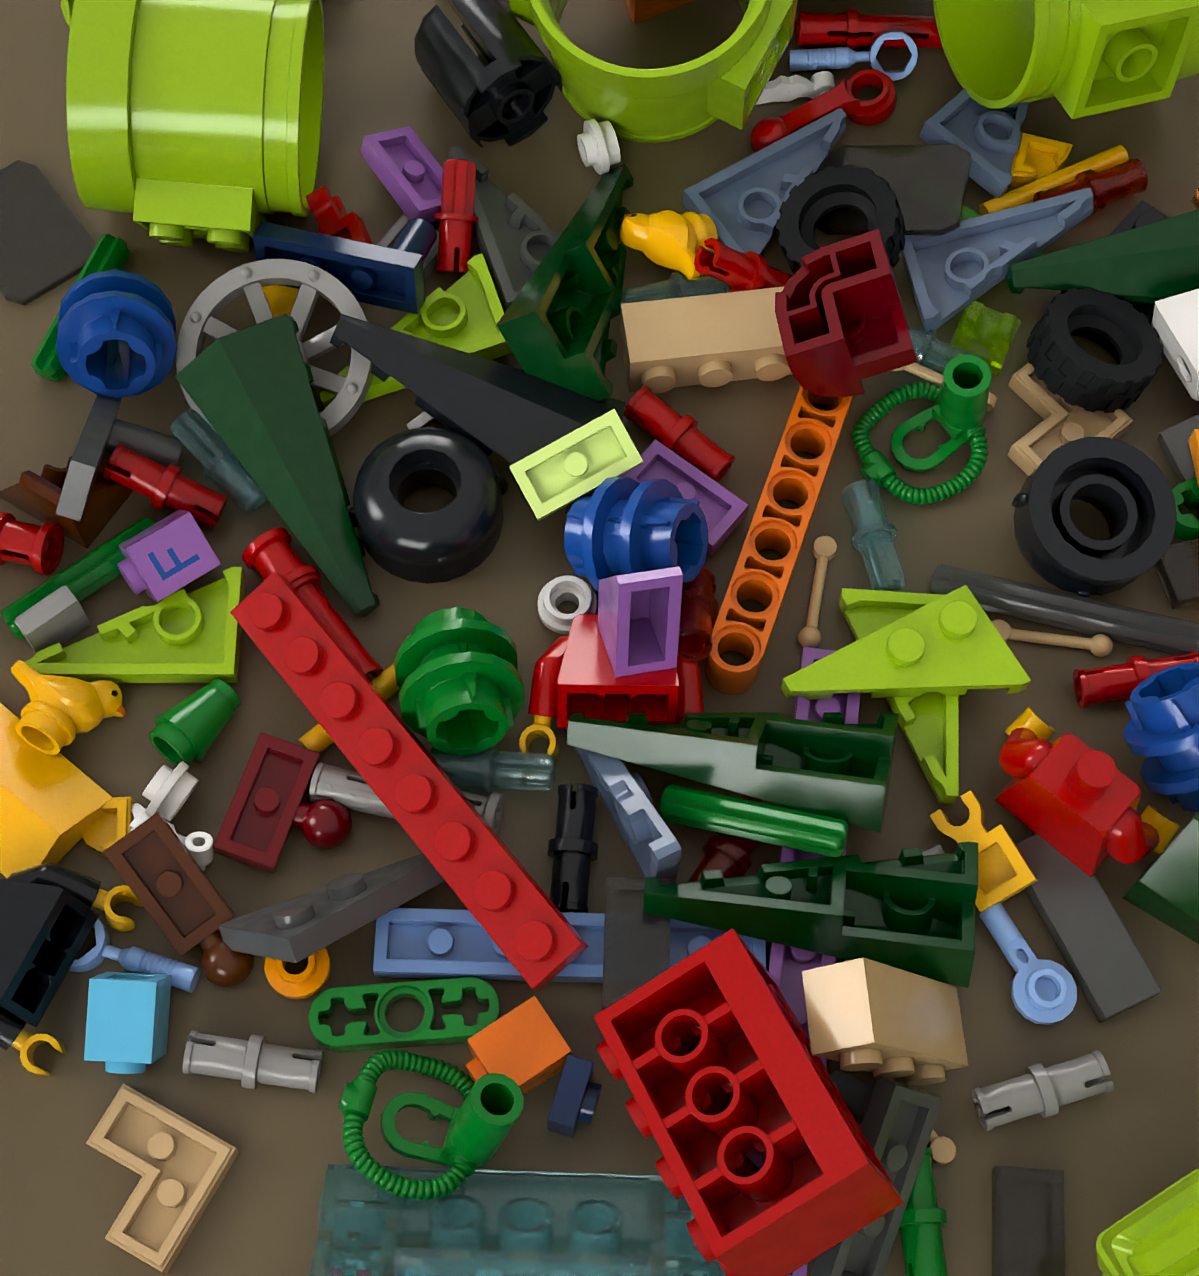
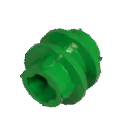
(459, 681)

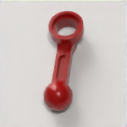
(842, 96)

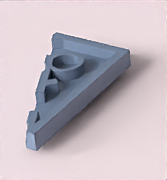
(984, 132)
(748, 194)
(970, 260)
(633, 813)

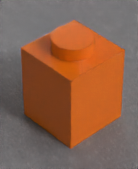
(519, 1046)

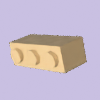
(702, 340)
(884, 1021)

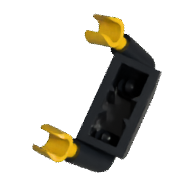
(41, 932)

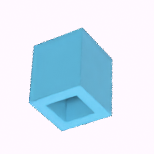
(127, 1020)

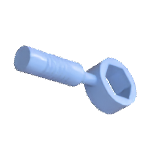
(846, 57)
(136, 961)

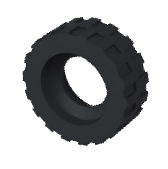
(832, 191)
(1081, 377)

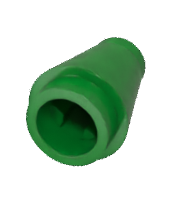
(194, 723)

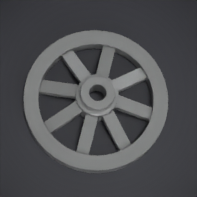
(312, 282)

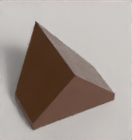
(41, 495)

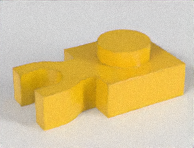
(1000, 863)

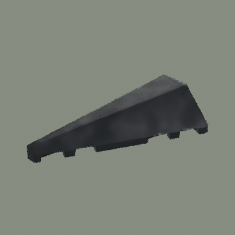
(473, 395)

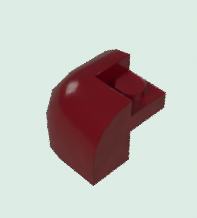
(843, 317)

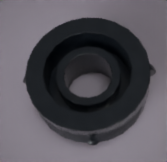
(1122, 487)
(436, 543)

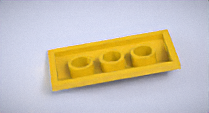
(42, 802)

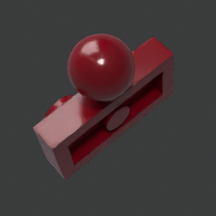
(272, 803)

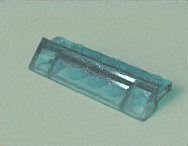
(506, 1227)

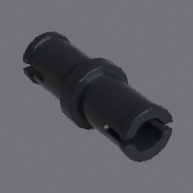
(573, 847)

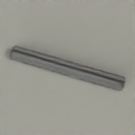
(1071, 611)

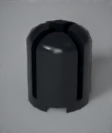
(479, 93)

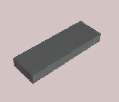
(1087, 932)

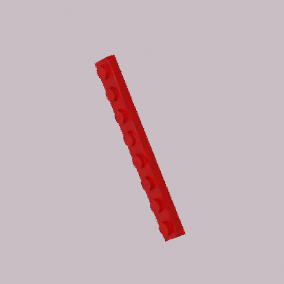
(410, 782)

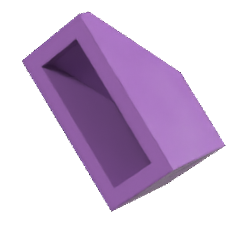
(641, 620)

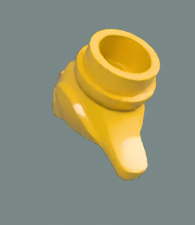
(669, 238)
(62, 707)

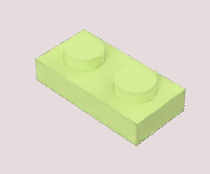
(576, 464)

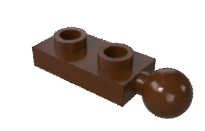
(179, 897)

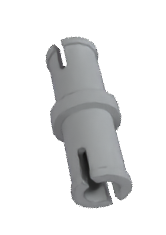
(253, 1061)
(1042, 1090)

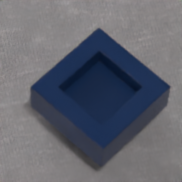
(574, 1098)

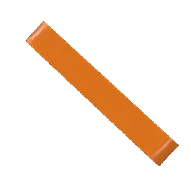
(779, 530)

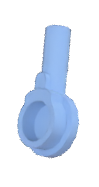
(1040, 988)

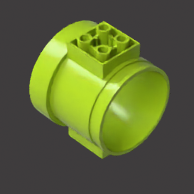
(1080, 51)
(674, 99)
(196, 113)

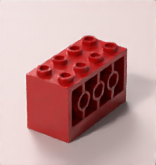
(742, 1113)

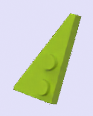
(457, 318)
(169, 642)
(933, 649)
(926, 720)

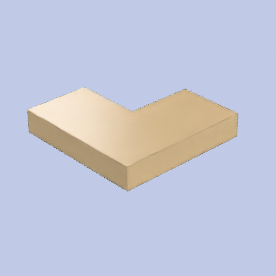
(1061, 421)
(178, 1171)

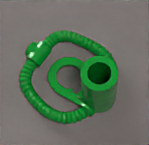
(960, 411)
(472, 1134)

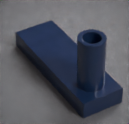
(369, 271)

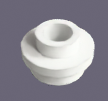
(598, 145)
(560, 590)
(169, 790)

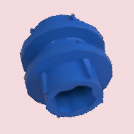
(116, 334)
(635, 530)
(1167, 732)

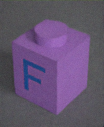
(166, 556)

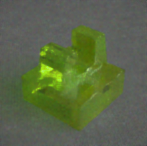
(986, 334)

